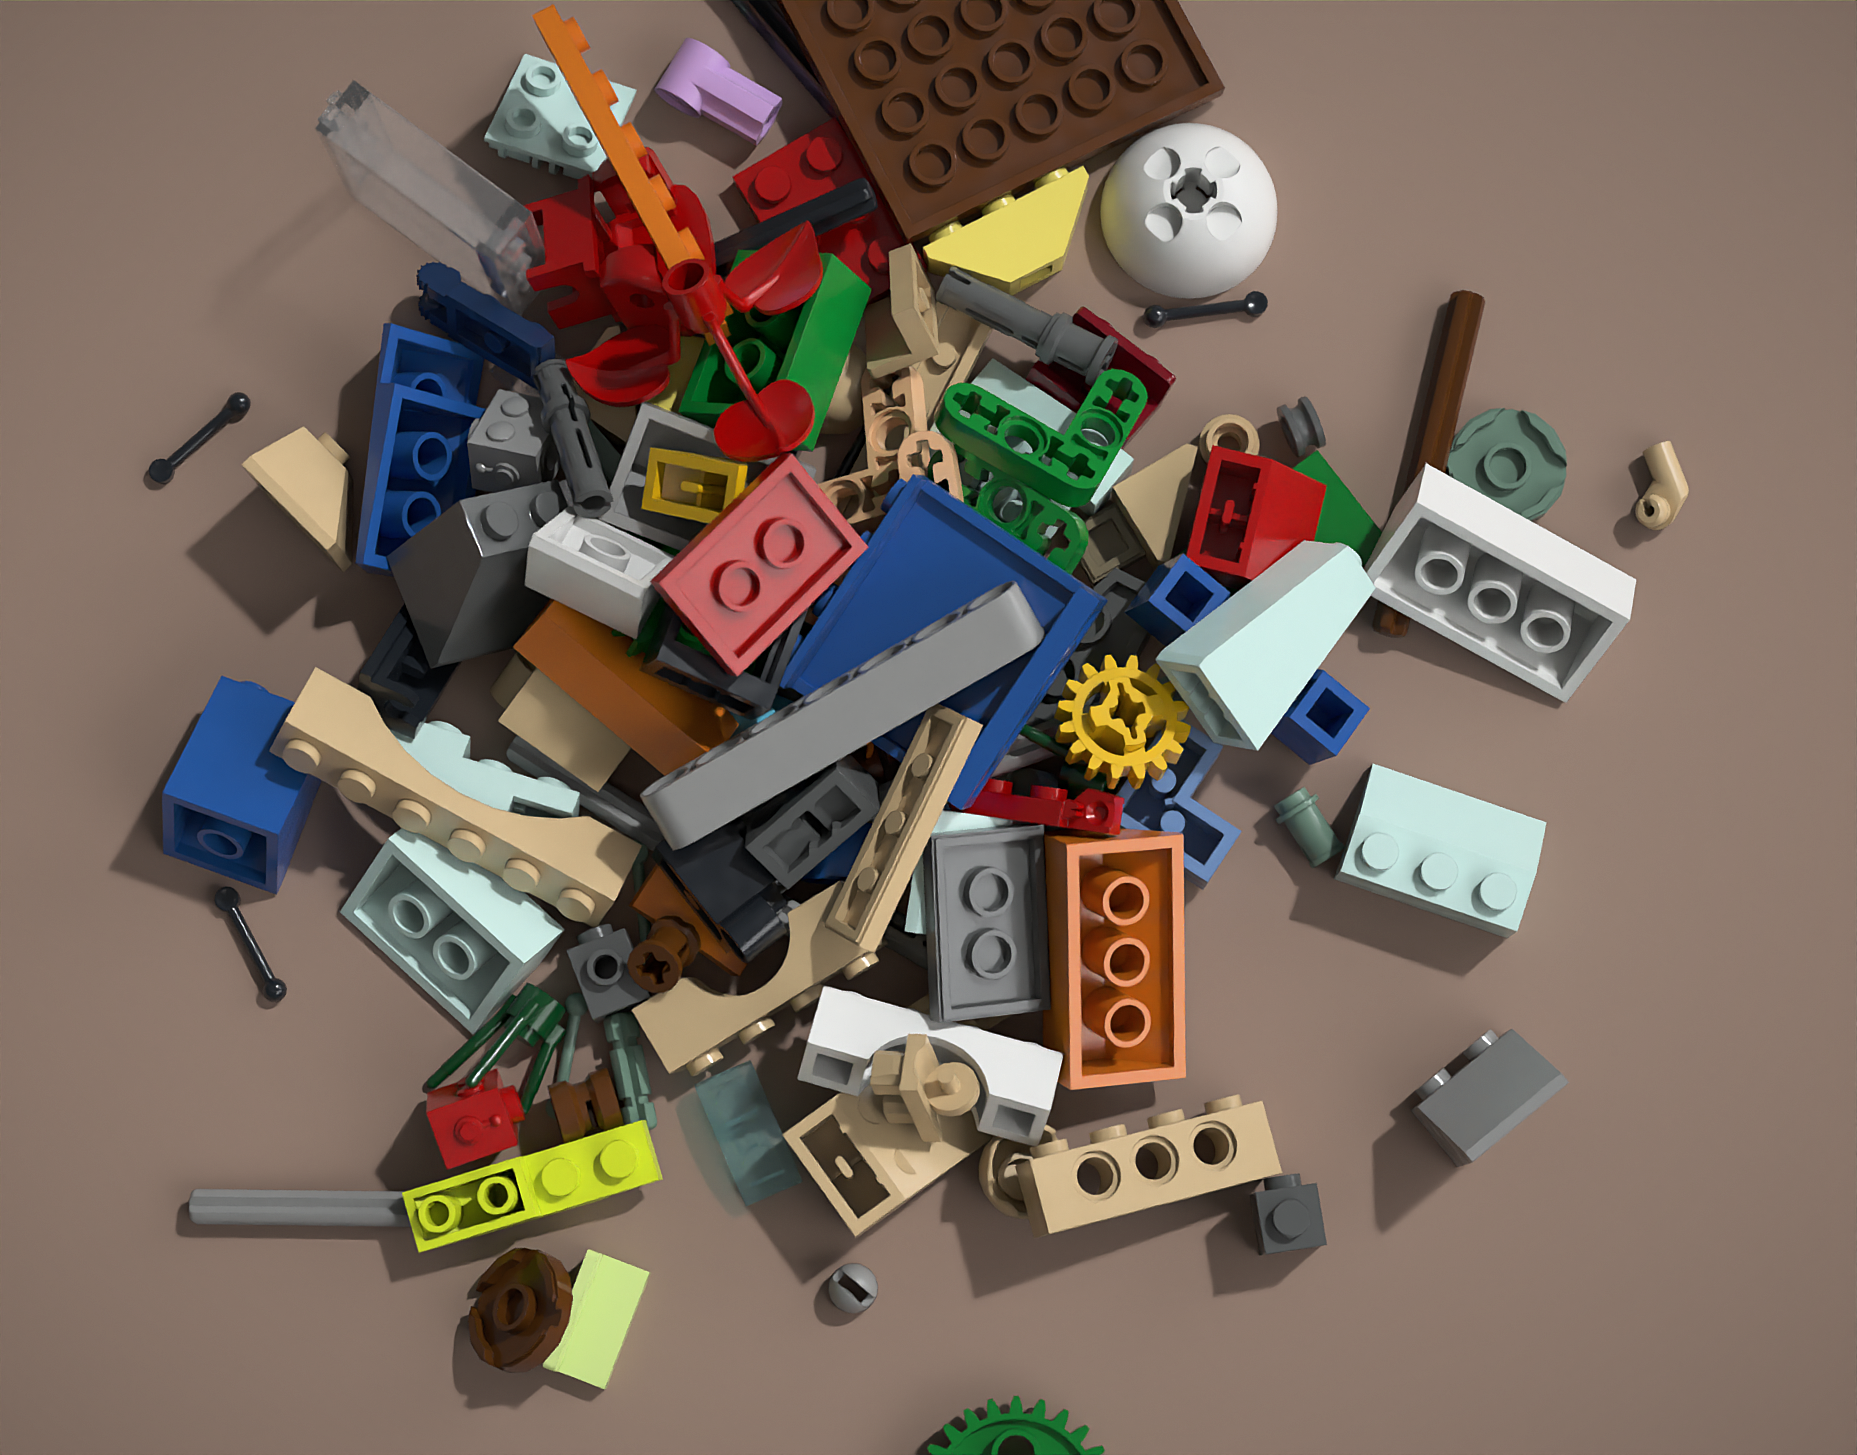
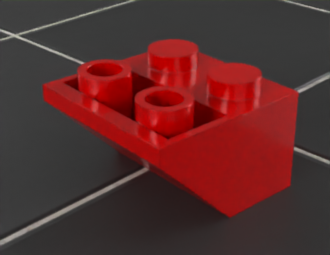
(1250, 515)

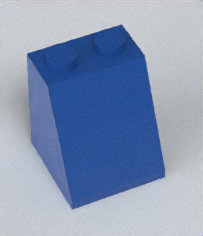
(230, 797)

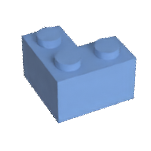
(1169, 808)

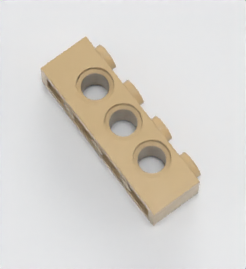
(1242, 1155)

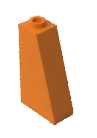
(645, 712)

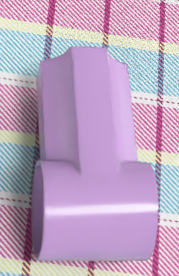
(705, 84)

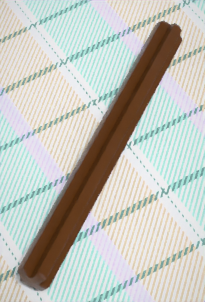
(1440, 413)

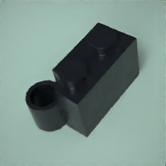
(727, 889)

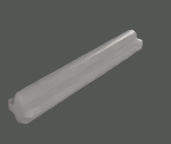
(298, 1207)

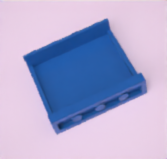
(920, 567)

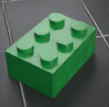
(797, 345)

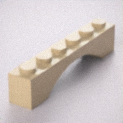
(345, 743)

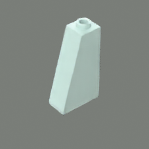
(1266, 642)

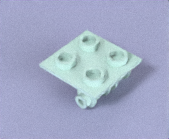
(545, 122)

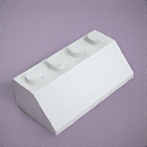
(1498, 584)

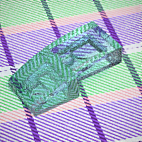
(748, 1133)

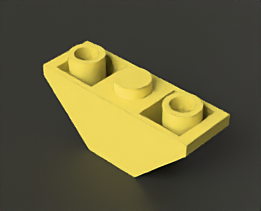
(1014, 239)

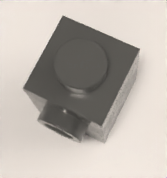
(604, 972)
(1287, 1215)

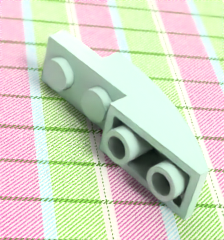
(447, 757)

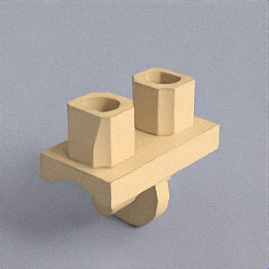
(920, 1087)

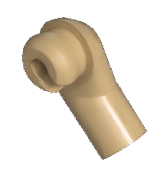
(1666, 492)

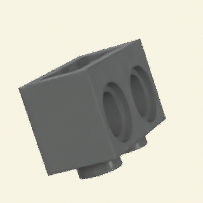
(812, 819)

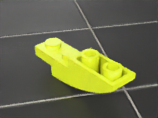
(532, 1186)

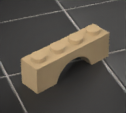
(696, 1020)

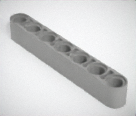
(843, 715)

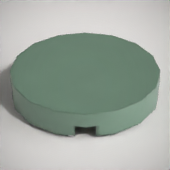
(1510, 460)

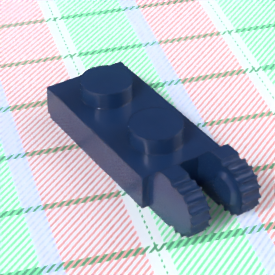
(482, 323)

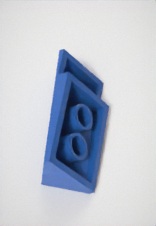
(416, 440)

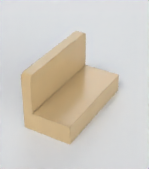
(902, 326)

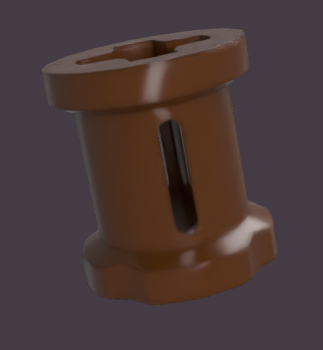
(664, 966)

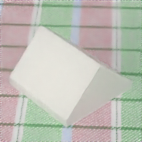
(596, 570)

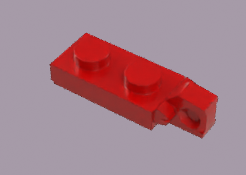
(1090, 811)

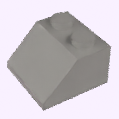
(1486, 1096)

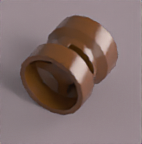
(571, 1110)

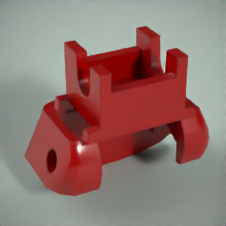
(613, 262)

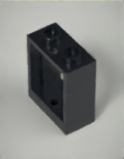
(706, 679)

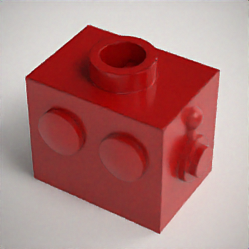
(474, 1120)

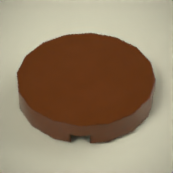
(521, 1310)

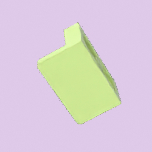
(600, 1318)

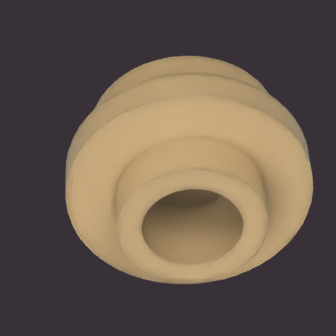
(1230, 426)

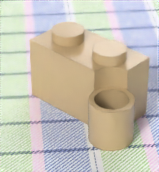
(556, 723)

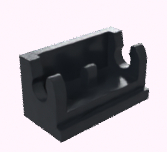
(401, 678)

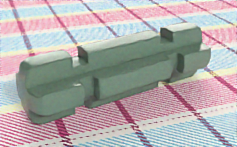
(630, 1069)

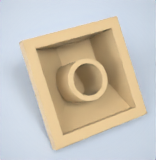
(311, 488)

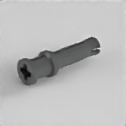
(1051, 336)

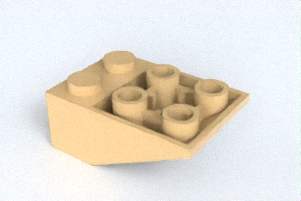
(874, 1164)

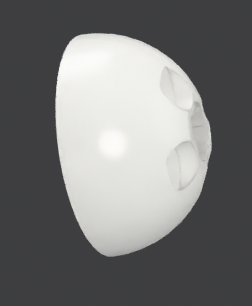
(1189, 242)

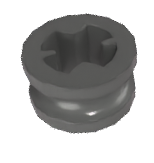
(1301, 426)

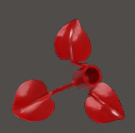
(636, 362)

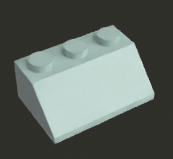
(1442, 851)
(450, 925)

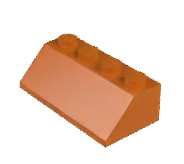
(1116, 956)

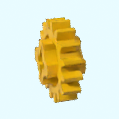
(1106, 741)

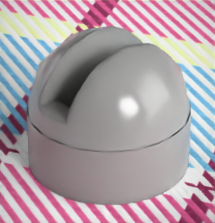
(845, 1299)

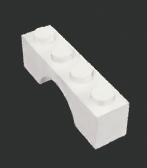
(1013, 1075)

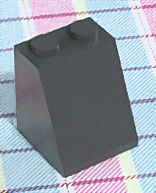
(469, 572)

